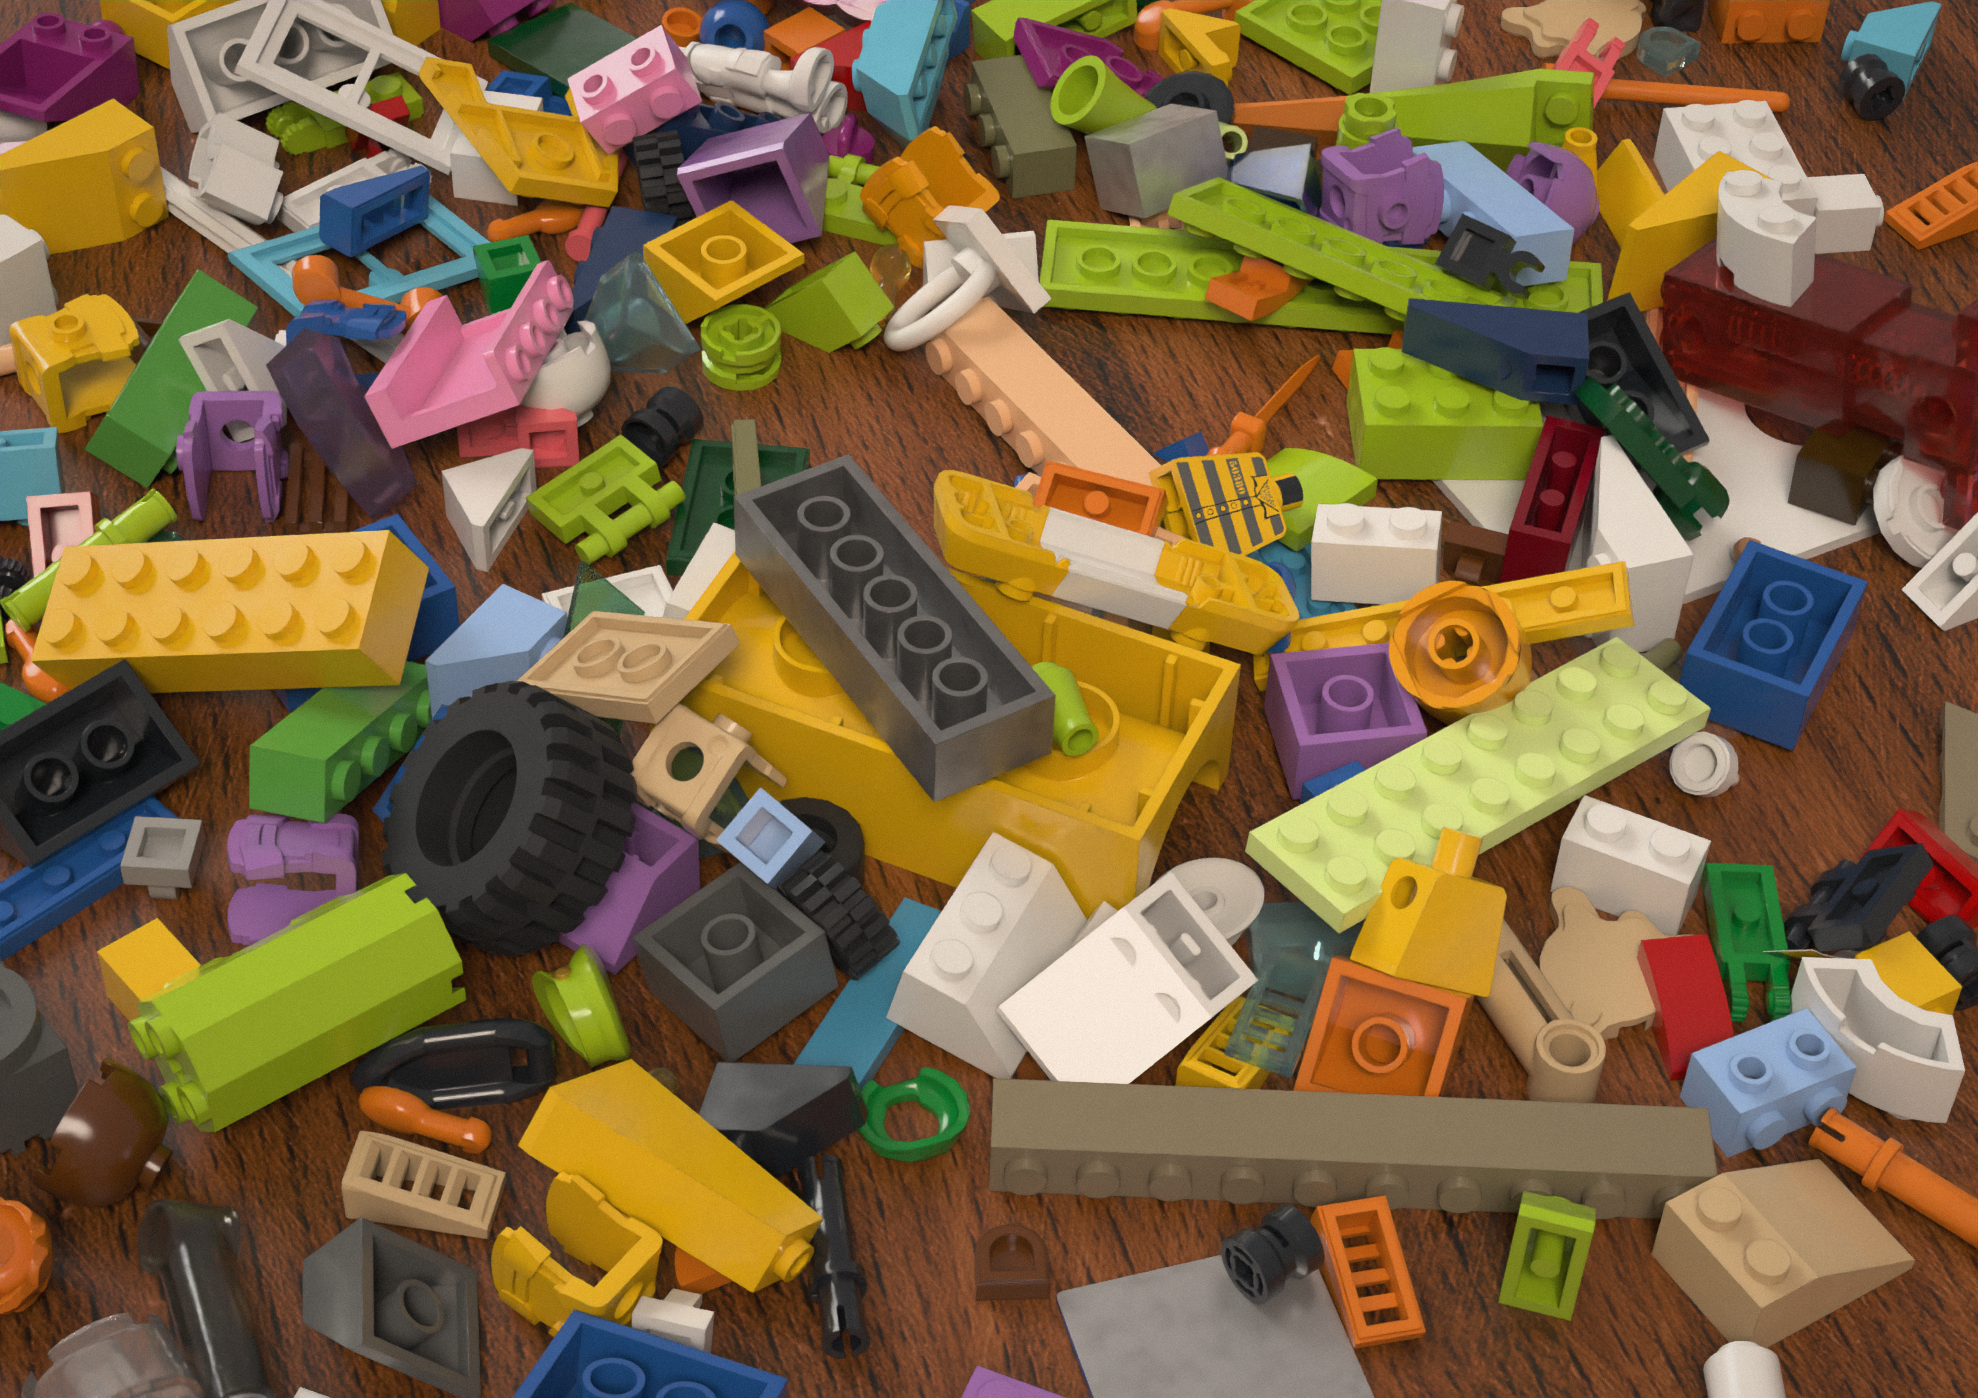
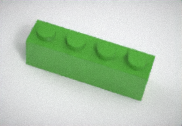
(154, 403)
(337, 746)

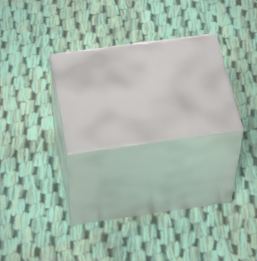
(1153, 157)

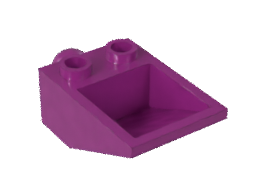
(66, 68)

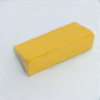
(1625, 188)

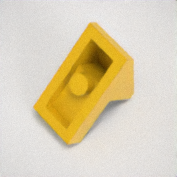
(1199, 43)

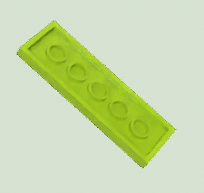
(1319, 249)

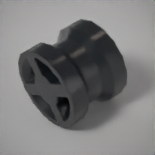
(1871, 87)

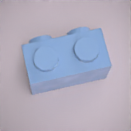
(1768, 1082)

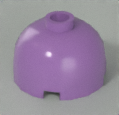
(1560, 183)

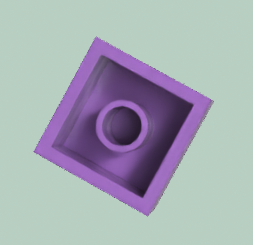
(1337, 710)

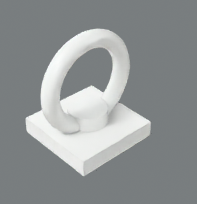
(981, 268)

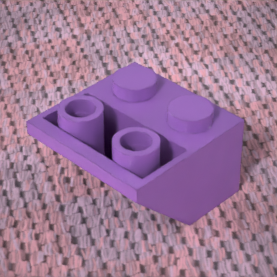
(653, 879)

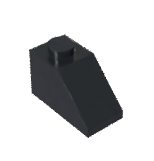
(783, 1110)

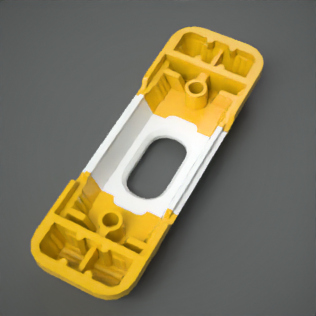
(1181, 587)

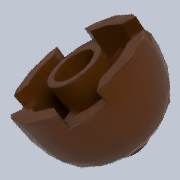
(108, 1140)

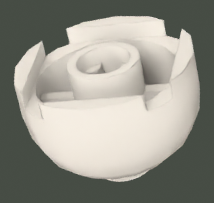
(572, 374)

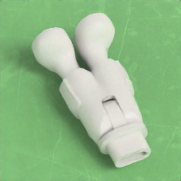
(758, 84)

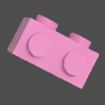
(634, 90)

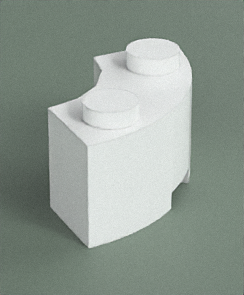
(237, 170)
(1764, 238)
(1902, 1053)

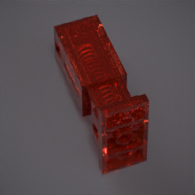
(1836, 360)

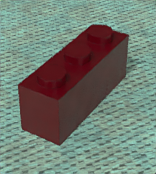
(1552, 500)

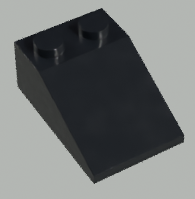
(1628, 355)

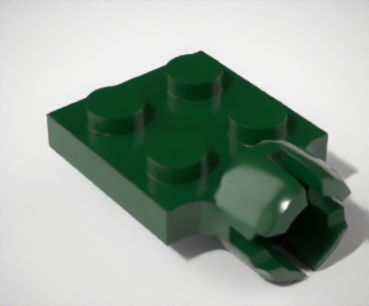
(1680, 484)

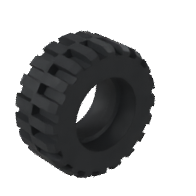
(511, 817)

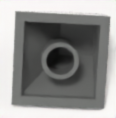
(397, 1305)

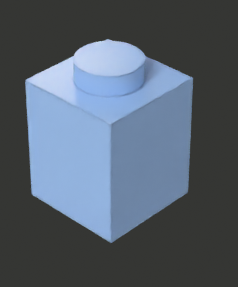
(769, 839)

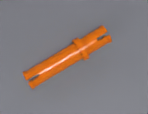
(1909, 1181)

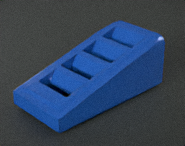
(371, 210)

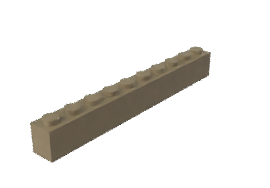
(1341, 1147)

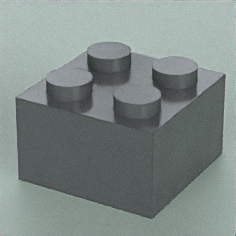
(736, 962)

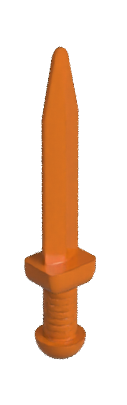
(1248, 432)

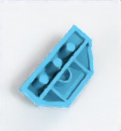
(904, 64)

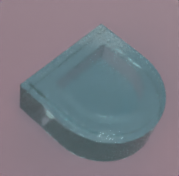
(1666, 50)

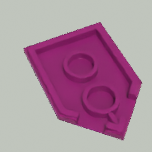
(1053, 49)

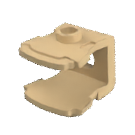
(724, 753)

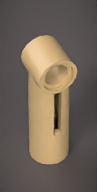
(1554, 1048)

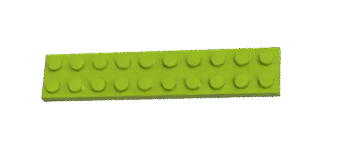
(1171, 270)

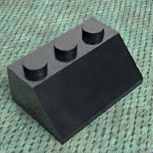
(84, 763)

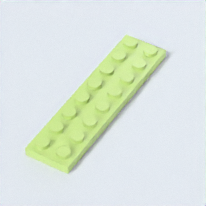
(1478, 777)

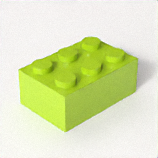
(1434, 423)

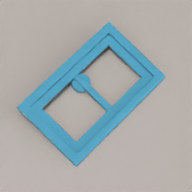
(261, 261)

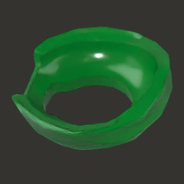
(933, 1092)

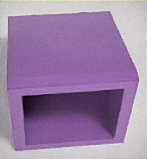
(767, 170)

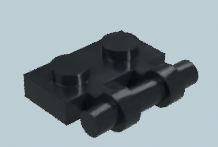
(1858, 901)

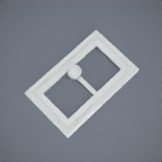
(352, 101)

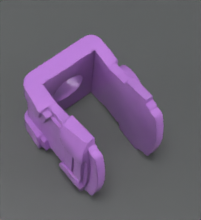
(1382, 190)
(207, 448)
(272, 845)

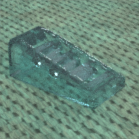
(1291, 975)

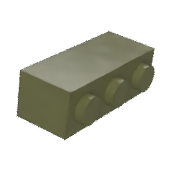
(1017, 125)

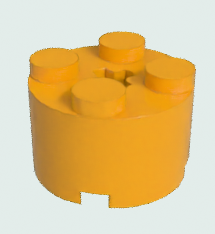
(1425, 654)

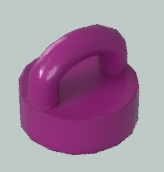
(850, 140)

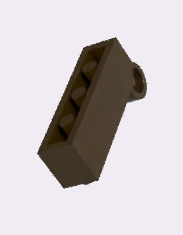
(1839, 472)

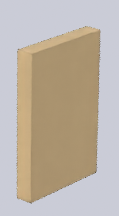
(631, 663)

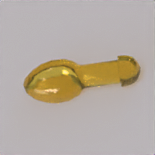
(892, 271)

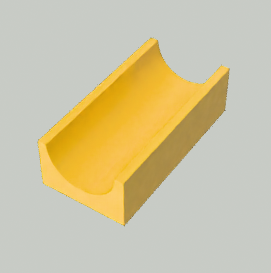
(1094, 815)

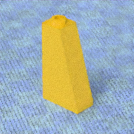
(673, 1174)

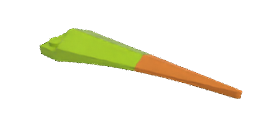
(1489, 113)

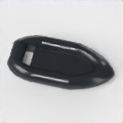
(463, 1063)

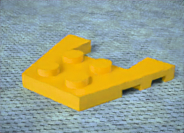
(525, 148)

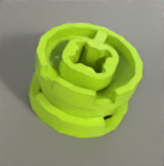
(741, 346)

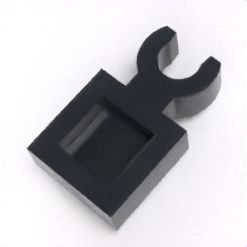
(1484, 254)

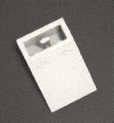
(1128, 990)

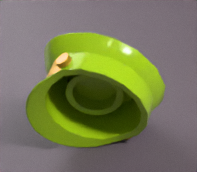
(583, 1007)

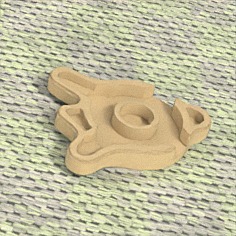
(1554, 22)
(1596, 963)

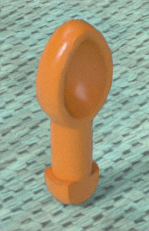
(547, 218)
(36, 680)
(410, 1115)

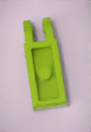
(308, 130)

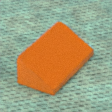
(1102, 498)

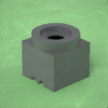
(34, 1068)

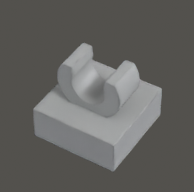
(163, 855)

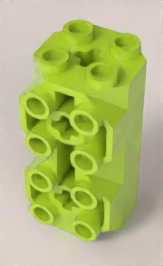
(298, 1003)

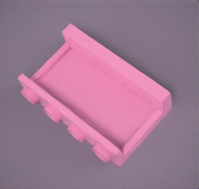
(465, 372)

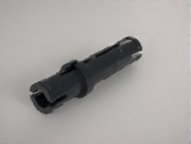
(836, 1277)

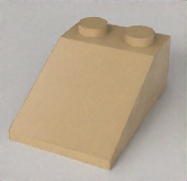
(1774, 1249)

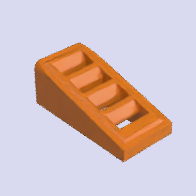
(1952, 195)
(1373, 1219)

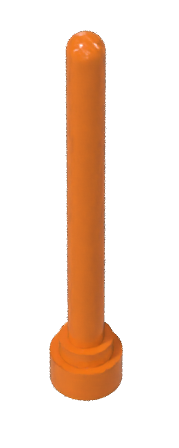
(1687, 94)

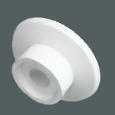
(1224, 891)

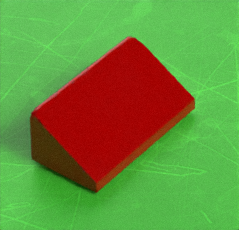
(1952, 880)

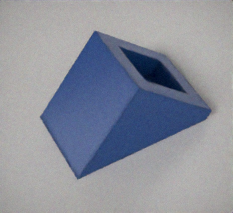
(1188, 447)

